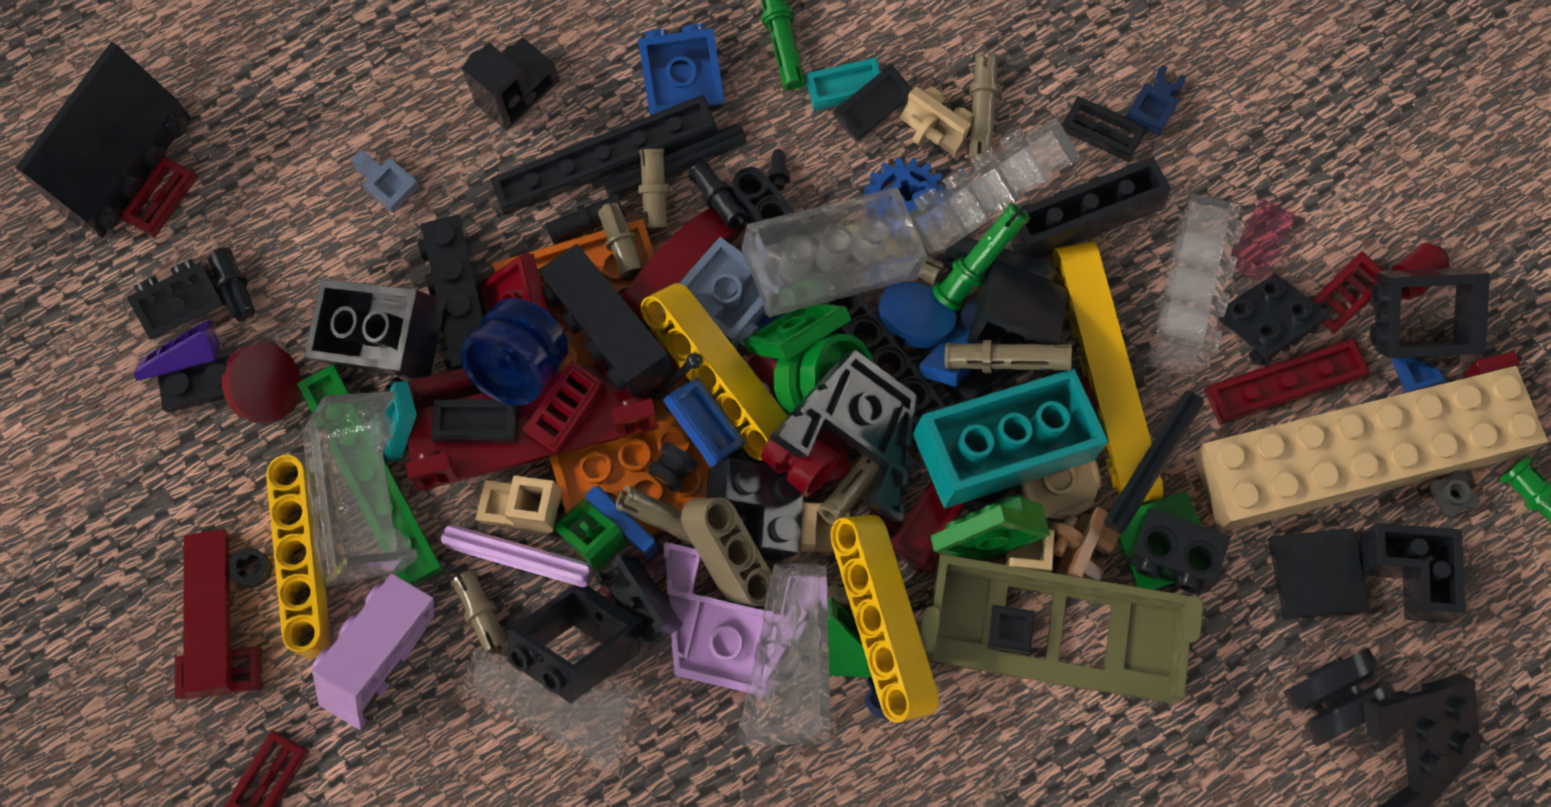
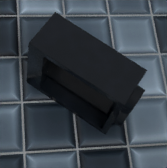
(1469, 315)
(581, 609)

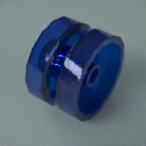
(514, 351)

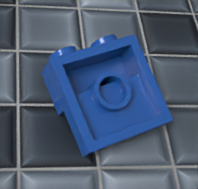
(680, 67)

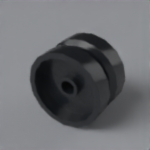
(1339, 691)

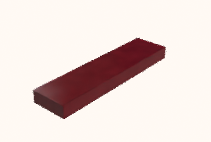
(1287, 381)
(206, 614)

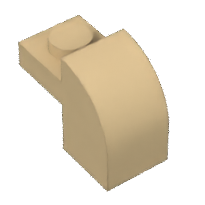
(523, 505)

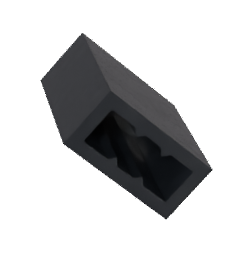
(1017, 308)

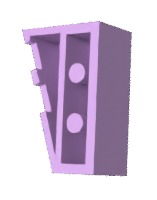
(371, 648)

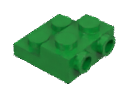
(993, 530)

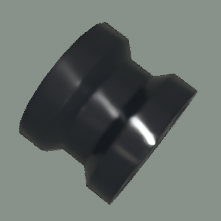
(671, 467)

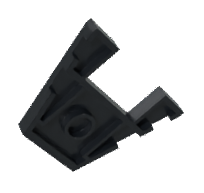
(866, 412)
(1437, 735)

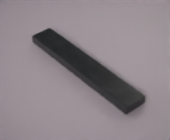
(603, 155)

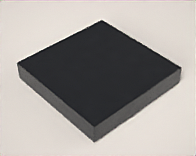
(1318, 574)

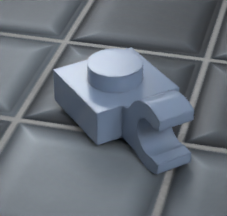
(385, 182)

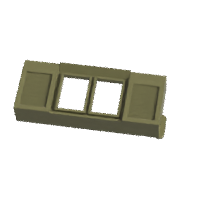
(1145, 634)

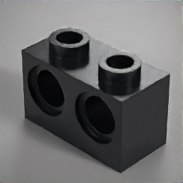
(1179, 540)

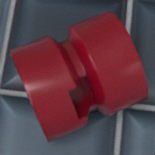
(805, 473)

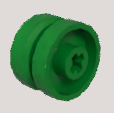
(804, 371)

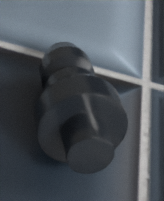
(778, 173)

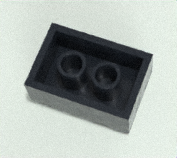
(375, 328)

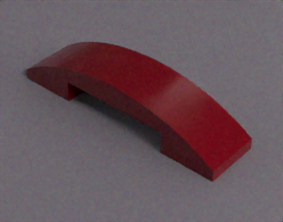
(678, 257)

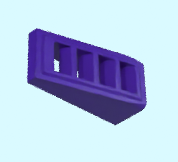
(187, 350)

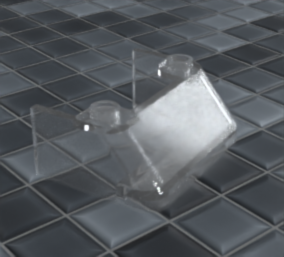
(351, 490)

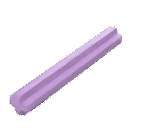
(517, 555)

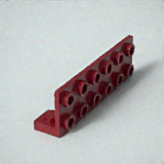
(447, 463)

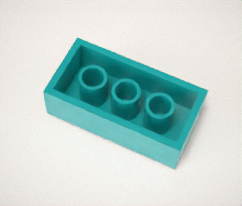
(1009, 438)

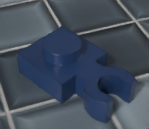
(1157, 103)

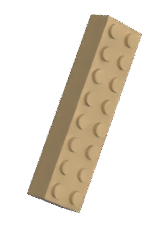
(1368, 448)

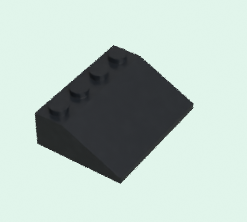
(104, 142)

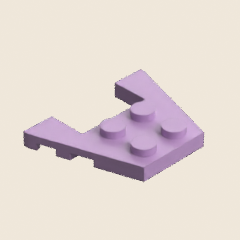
(716, 635)

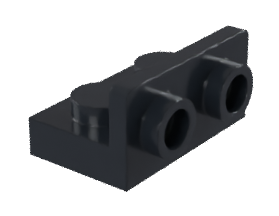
(175, 299)

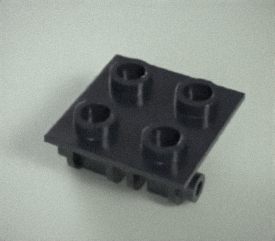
(1272, 318)

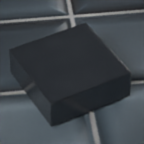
(1011, 629)

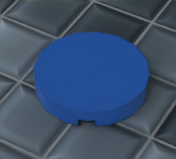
(915, 314)

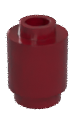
(1422, 257)

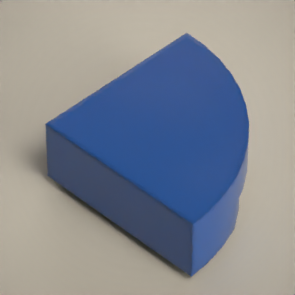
(1417, 374)

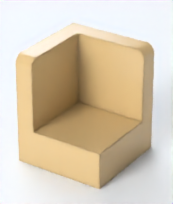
(815, 530)
(1034, 555)

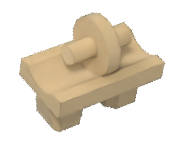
(935, 121)

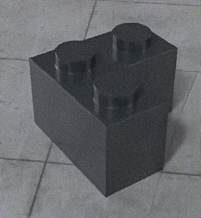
(509, 81)
(766, 502)
(1426, 561)

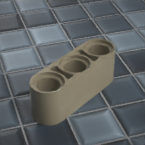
(741, 575)

